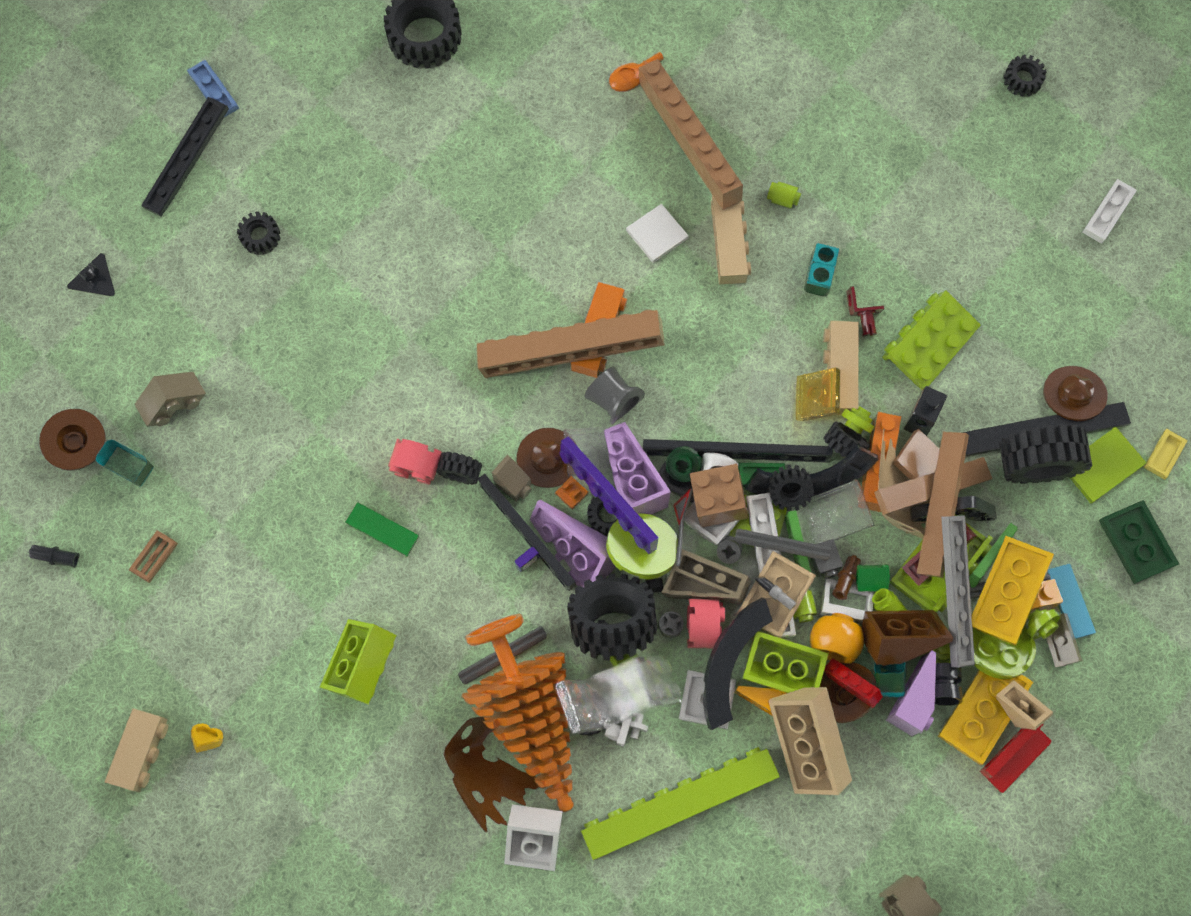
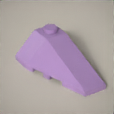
(634, 472)
(574, 542)

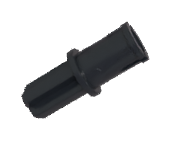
(54, 555)

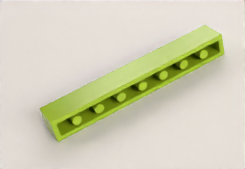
(679, 804)

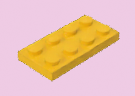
(1011, 590)
(980, 717)

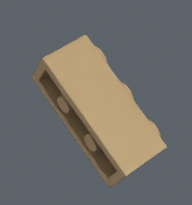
(137, 750)

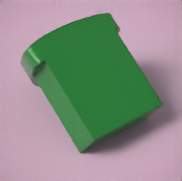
(872, 577)

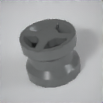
(730, 545)
(669, 620)

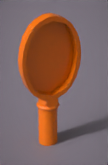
(627, 76)

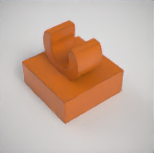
(571, 493)

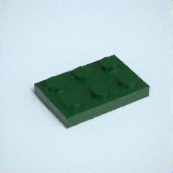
(1138, 542)

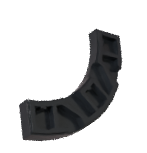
(843, 472)
(723, 659)

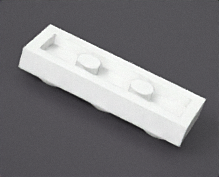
(1109, 211)

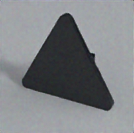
(94, 278)

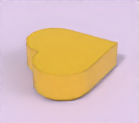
(205, 738)

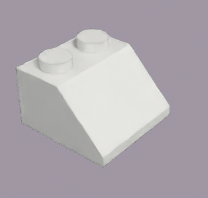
(533, 837)

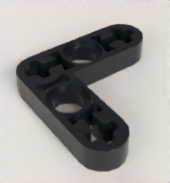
(967, 506)

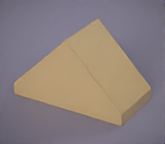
(1023, 707)

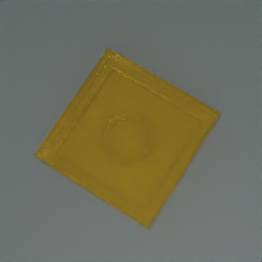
(818, 394)

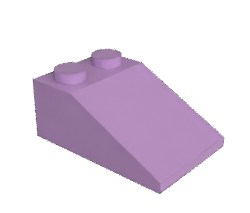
(914, 709)

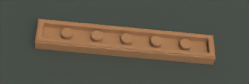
(920, 488)
(942, 501)

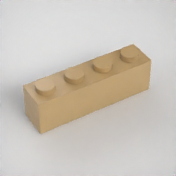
(730, 243)
(843, 354)

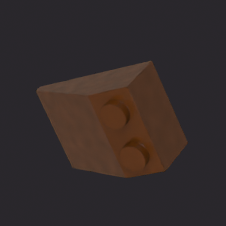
(902, 635)

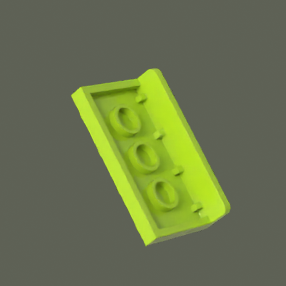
(931, 339)
(932, 592)

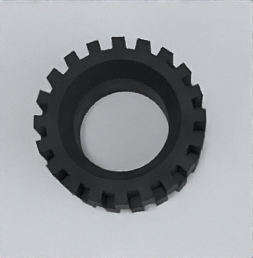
(405, 12)
(1045, 454)
(608, 597)

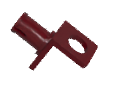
(866, 313)

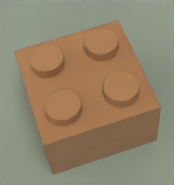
(719, 495)

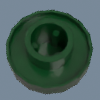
(683, 462)

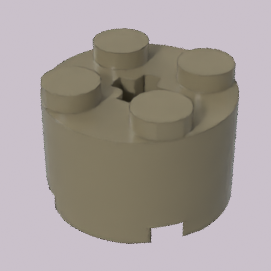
(909, 898)

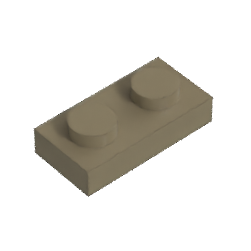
(1063, 644)

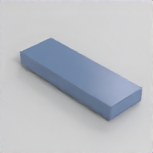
(211, 85)

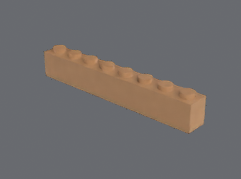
(691, 134)
(570, 343)

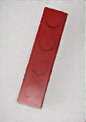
(853, 683)

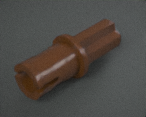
(846, 577)

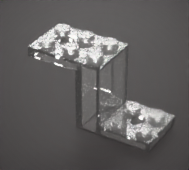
(618, 694)

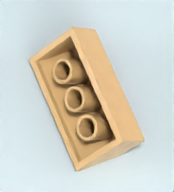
(811, 741)

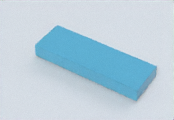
(1073, 602)

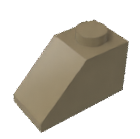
(511, 479)

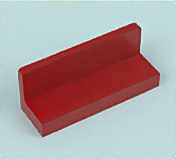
(1015, 757)

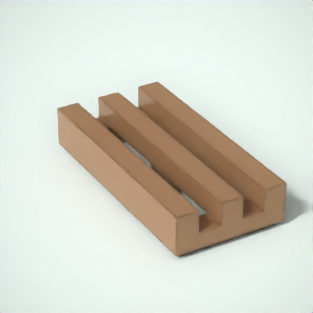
(172, 544)

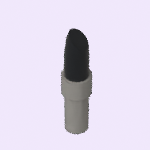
(776, 592)

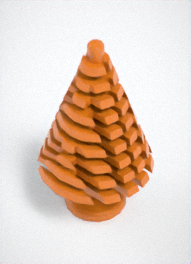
(525, 709)

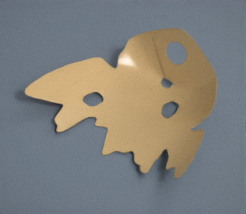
(889, 476)

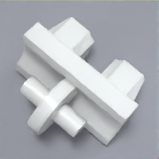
(619, 733)

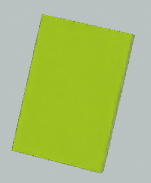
(1112, 463)

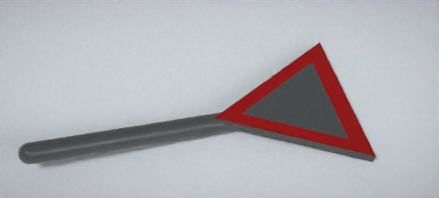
(680, 510)

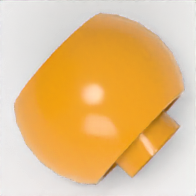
(838, 637)

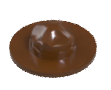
(1075, 393)
(72, 439)
(541, 458)
(844, 704)

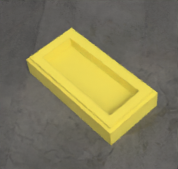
(1165, 454)

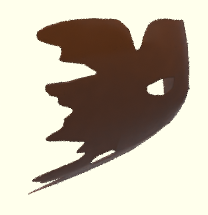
(488, 778)

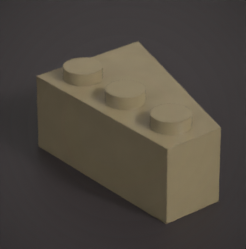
(705, 580)

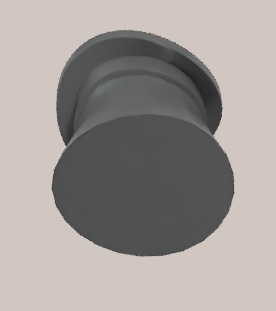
(613, 394)

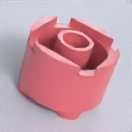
(414, 460)
(704, 622)

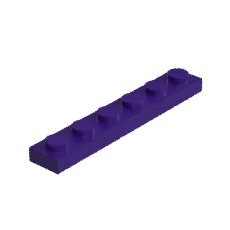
(612, 500)

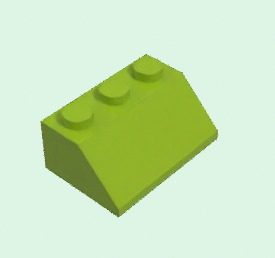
(358, 661)
(783, 664)

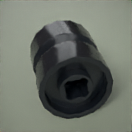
(946, 685)

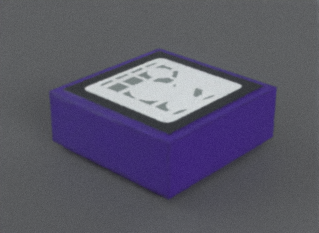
(526, 559)

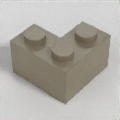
(168, 394)

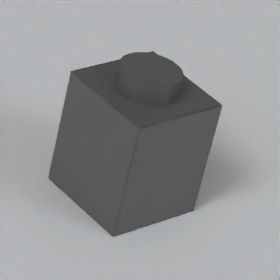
(830, 567)

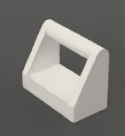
(828, 609)

